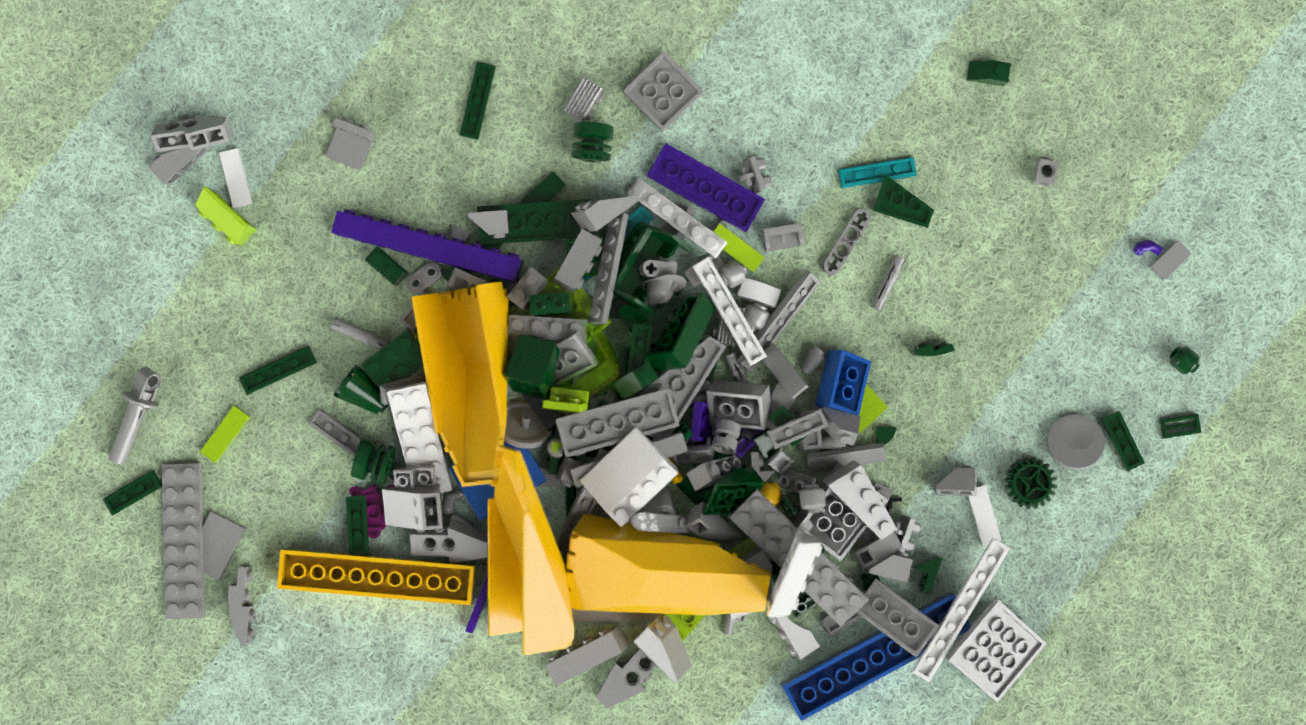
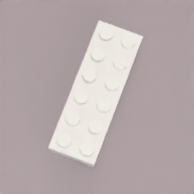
(416, 430)

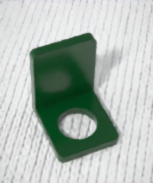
(788, 504)

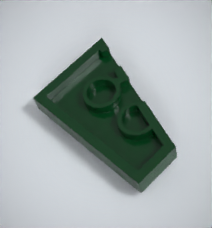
(901, 204)

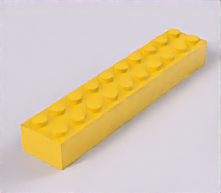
(376, 576)

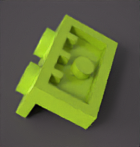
(567, 399)

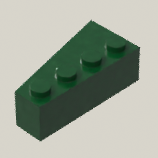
(682, 334)

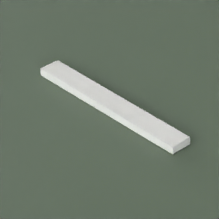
(960, 609)

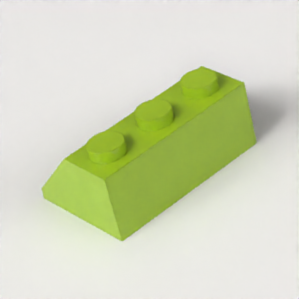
(224, 217)

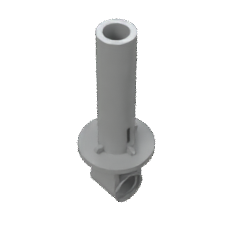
(139, 399)

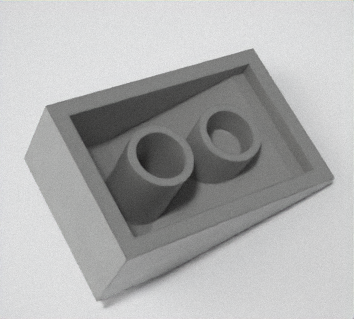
(596, 214)
(665, 647)

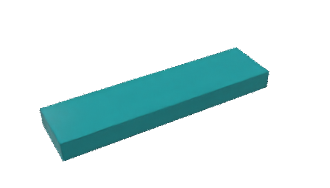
(875, 172)

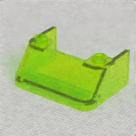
(603, 374)

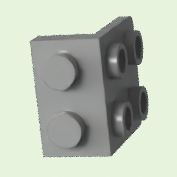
(350, 143)

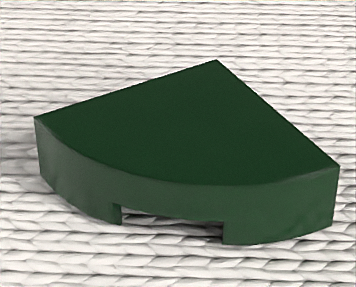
(884, 434)

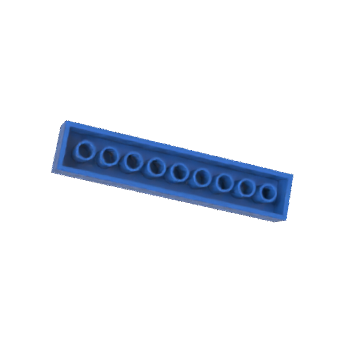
(856, 666)

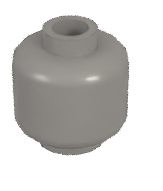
(733, 273)
(756, 316)
(812, 498)

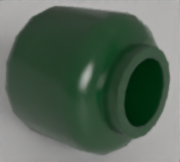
(1184, 360)

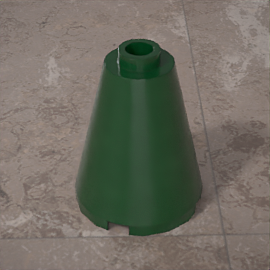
(360, 391)

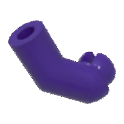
(1147, 245)

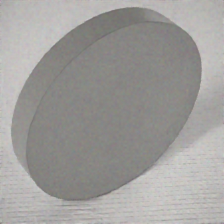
(524, 427)
(1075, 442)

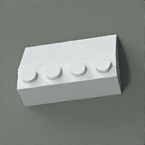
(629, 476)
(793, 574)

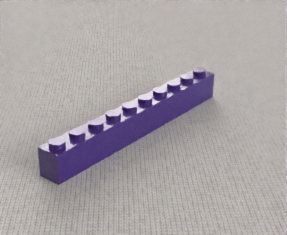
(426, 246)

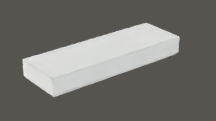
(235, 178)
(984, 516)

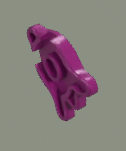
(375, 508)

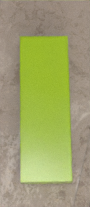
(739, 249)
(225, 434)

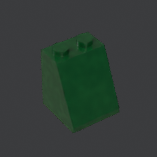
(533, 366)

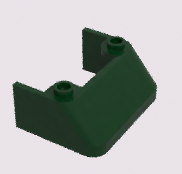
(641, 245)

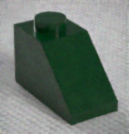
(989, 72)
(635, 380)

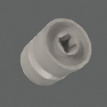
(725, 440)

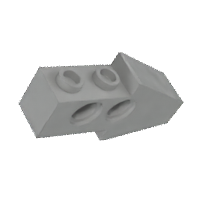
(193, 133)
(467, 544)
(617, 686)

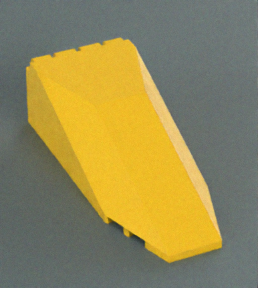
(464, 368)
(524, 563)
(658, 572)

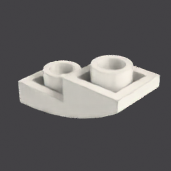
(759, 292)

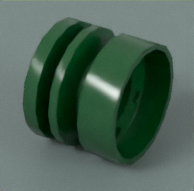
(592, 138)
(368, 460)

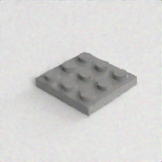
(663, 91)

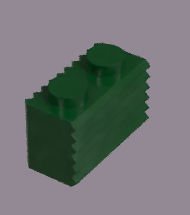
(386, 266)

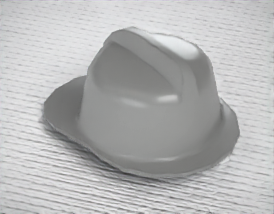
(663, 287)

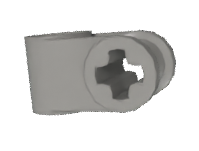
(659, 268)

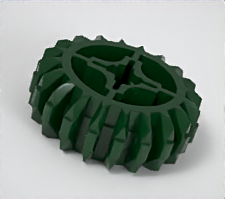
(1046, 490)

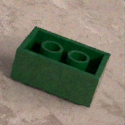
(395, 360)

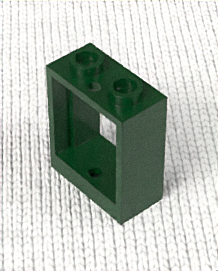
(552, 304)

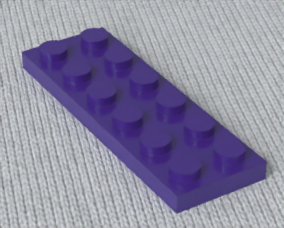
(705, 188)

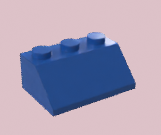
(843, 382)

